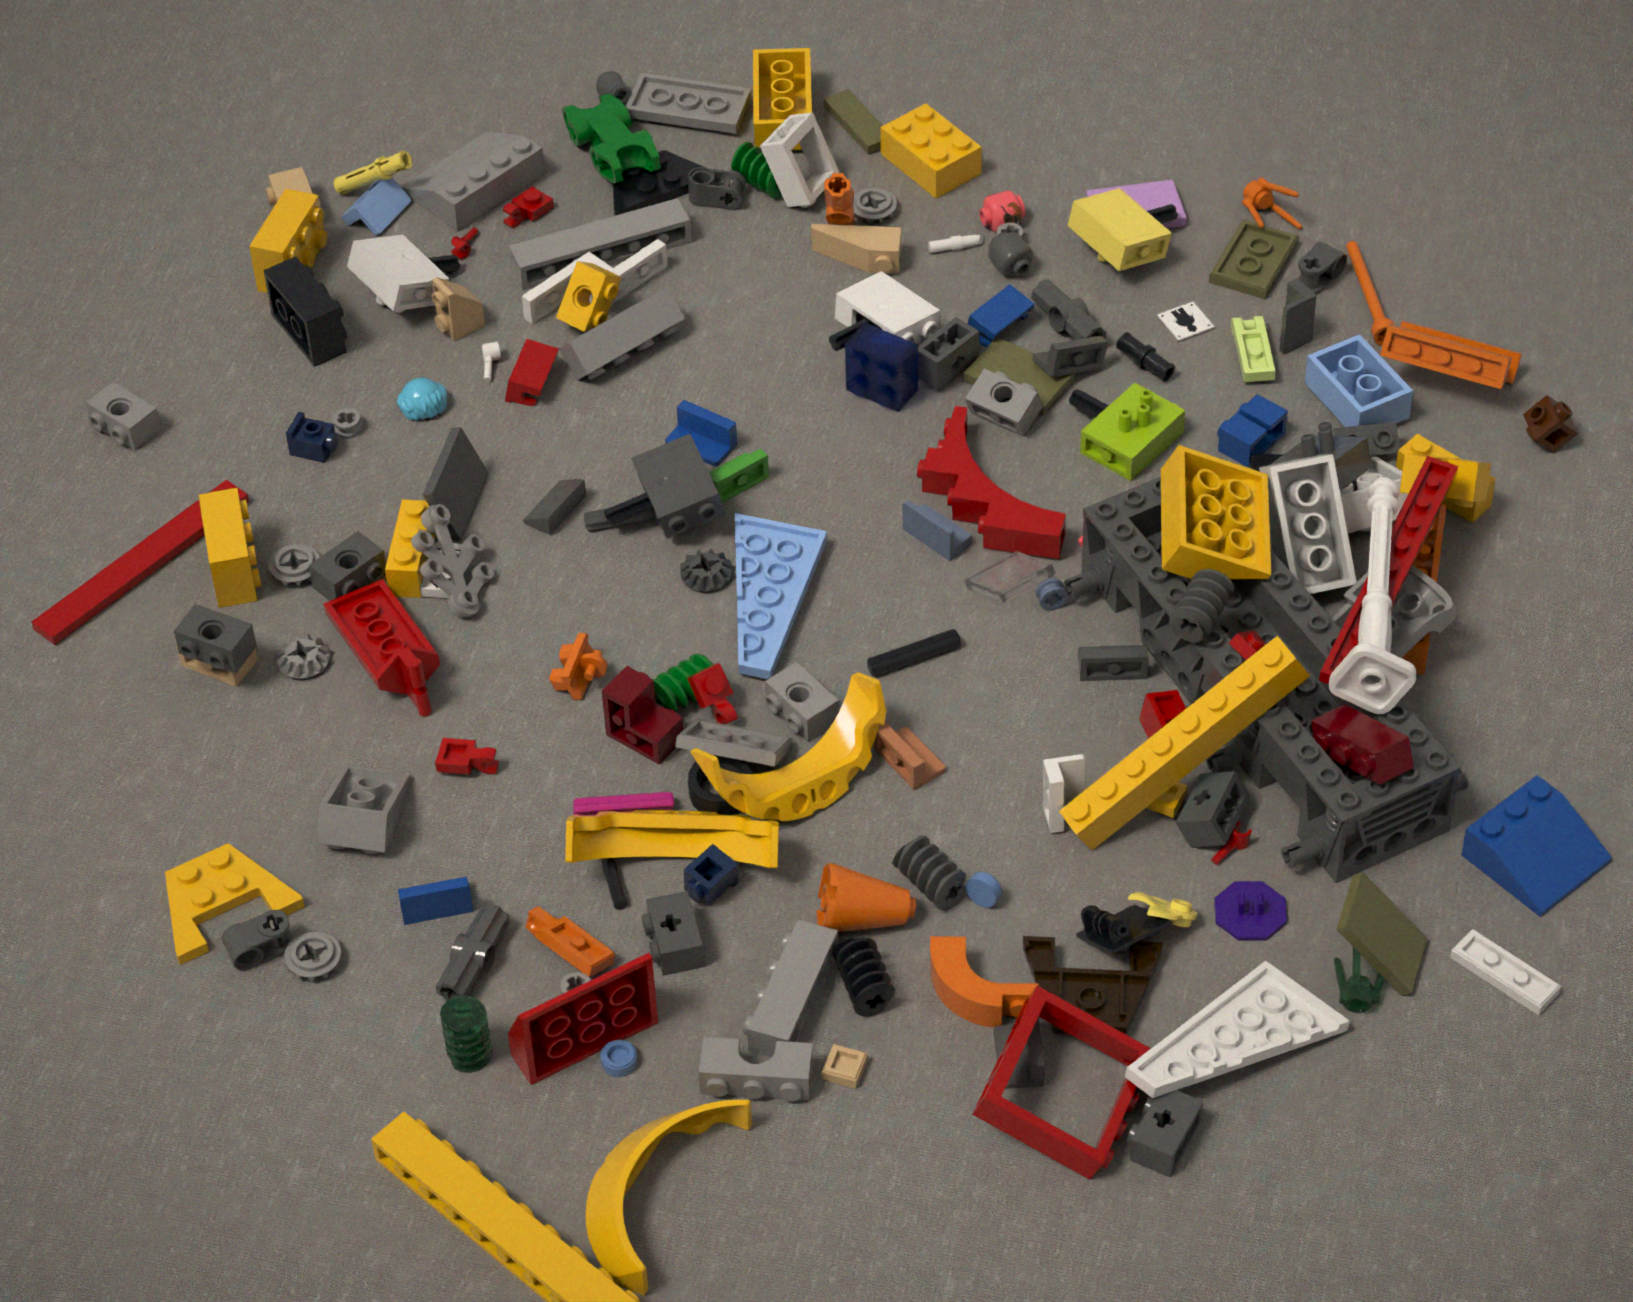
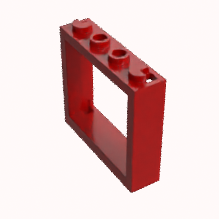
(1034, 1130)

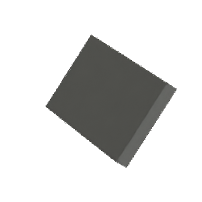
(456, 481)

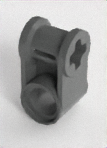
(713, 188)
(1321, 266)
(255, 941)

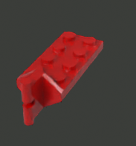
(385, 641)

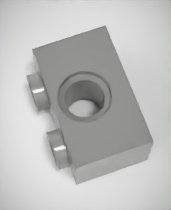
(1012, 415)
(123, 416)
(801, 701)

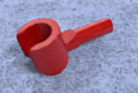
(462, 246)
(1235, 841)

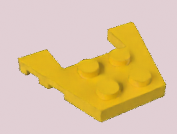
(214, 886)

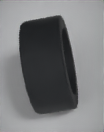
(713, 802)

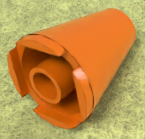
(860, 901)

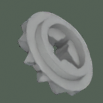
(880, 198)
(281, 563)
(294, 666)
(320, 945)

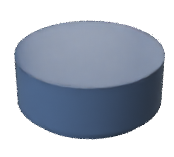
(983, 889)
(618, 1058)

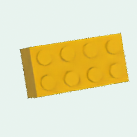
(779, 88)

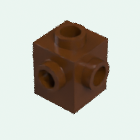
(1544, 421)

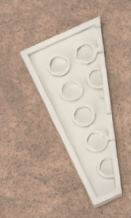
(1244, 1025)

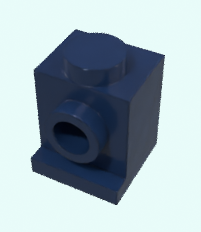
(311, 438)
(710, 875)

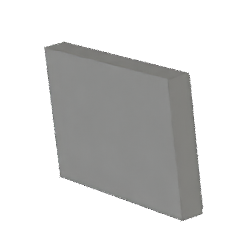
(734, 742)

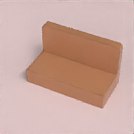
(907, 755)

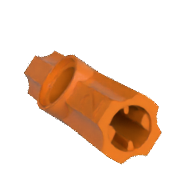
(839, 200)

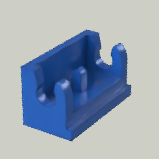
(999, 313)

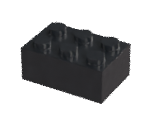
(306, 311)

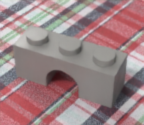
(783, 1076)

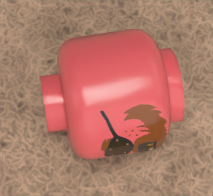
(1002, 209)

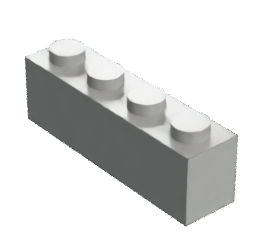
(622, 333)
(792, 987)

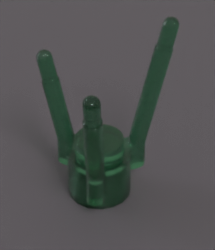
(1357, 993)

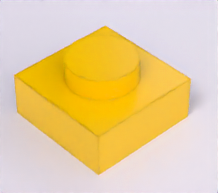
(1170, 801)

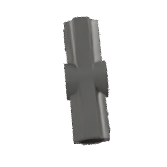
(1066, 313)
(473, 952)

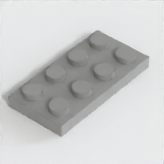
(688, 103)

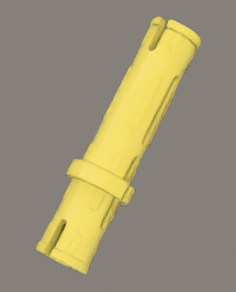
(381, 169)

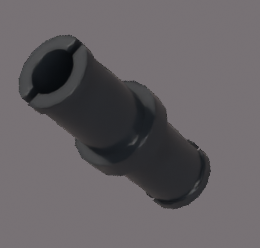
(1145, 356)

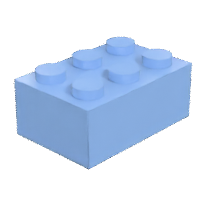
(1358, 384)

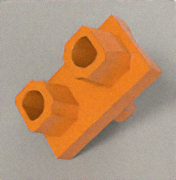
(580, 666)

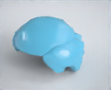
(422, 399)

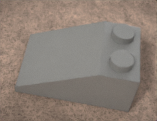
(362, 809)

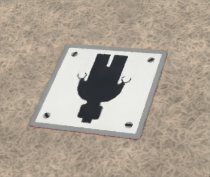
(1185, 320)

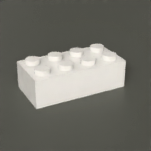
(1310, 522)

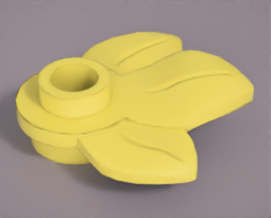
(1177, 910)

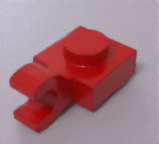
(529, 205)
(710, 689)
(461, 755)

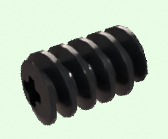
(863, 975)

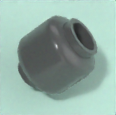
(1010, 254)

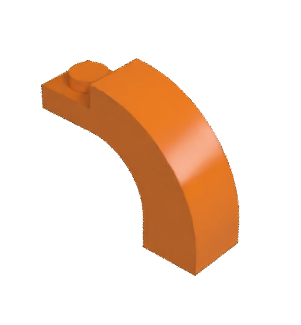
(968, 993)

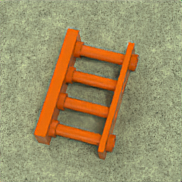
(1451, 354)

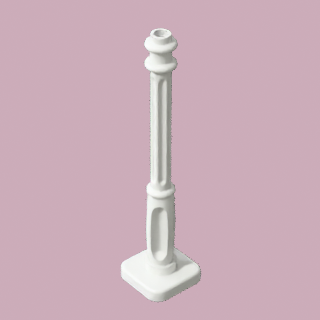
(1370, 673)

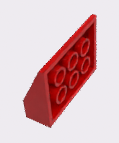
(584, 1020)

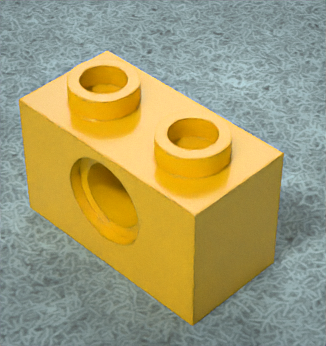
(575, 306)

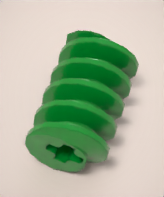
(754, 167)
(673, 684)

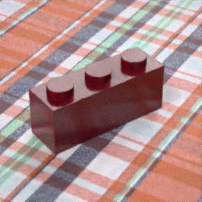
(1363, 744)

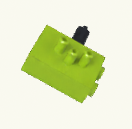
(1128, 430)

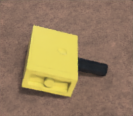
(1122, 228)

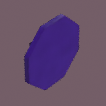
(1250, 910)

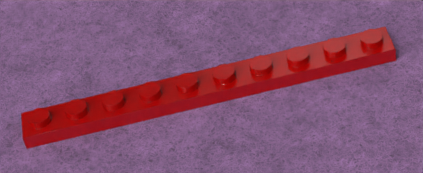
(1406, 542)

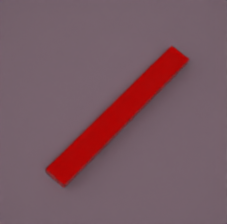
(125, 572)

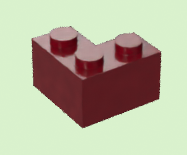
(637, 719)

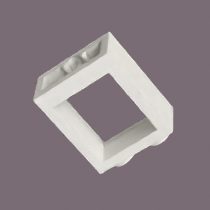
(782, 163)

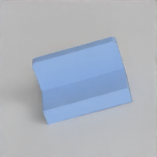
(378, 205)

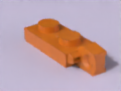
(570, 942)

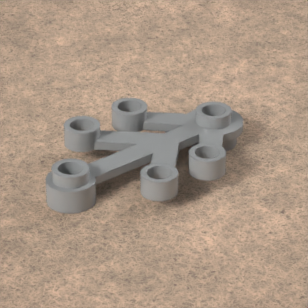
(463, 598)

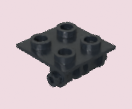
(1119, 930)

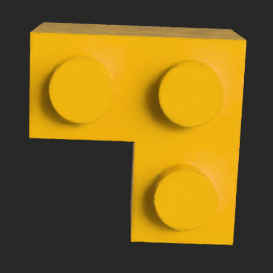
(1468, 486)

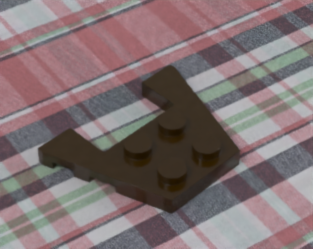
(1104, 994)

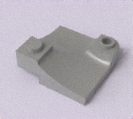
(1417, 610)

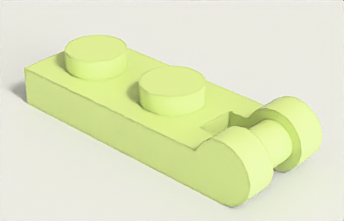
(1253, 349)

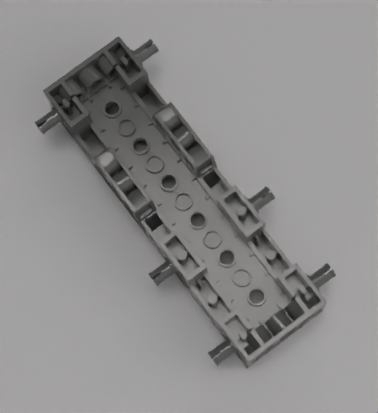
(1340, 819)

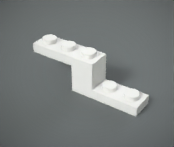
(633, 273)

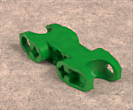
(612, 142)

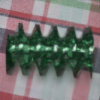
(466, 1033)

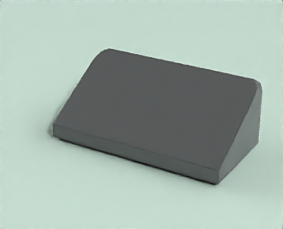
(556, 505)

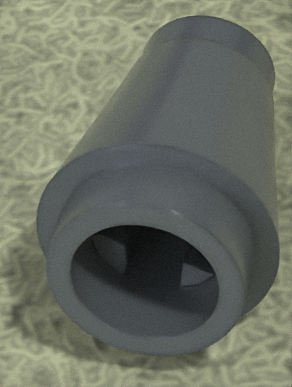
(613, 84)

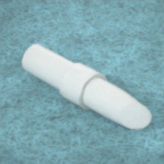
(955, 243)

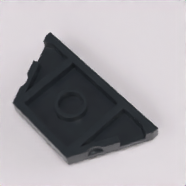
(648, 188)

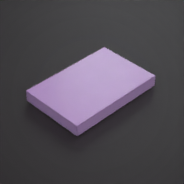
(1152, 196)

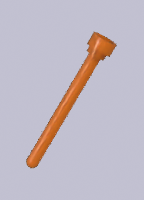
(1380, 321)

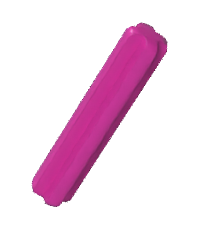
(623, 803)

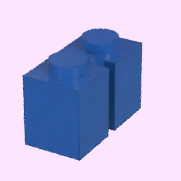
(1252, 429)

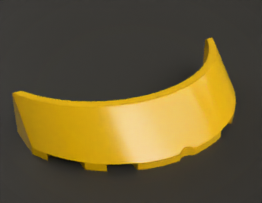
(819, 774)
(670, 835)
(619, 1171)

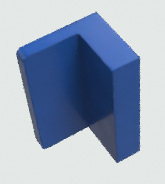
(711, 432)
(435, 900)

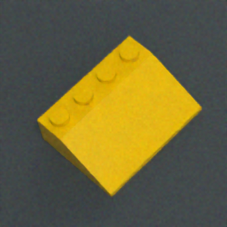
(1214, 517)

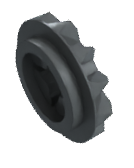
(698, 579)

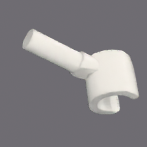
(490, 353)

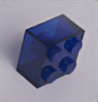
(881, 367)

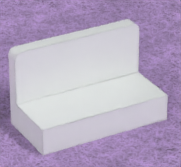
(1061, 784)

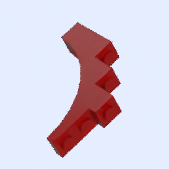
(974, 498)

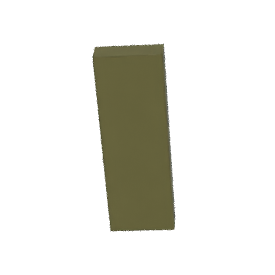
(855, 119)

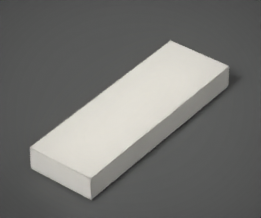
(1505, 972)

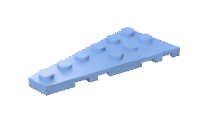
(771, 581)

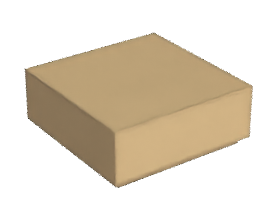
(844, 1066)

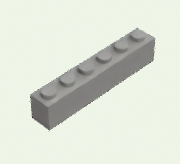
(608, 239)

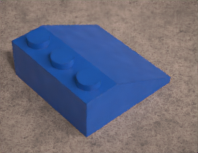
(1535, 846)

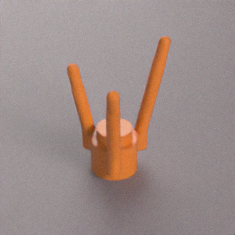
(1259, 196)

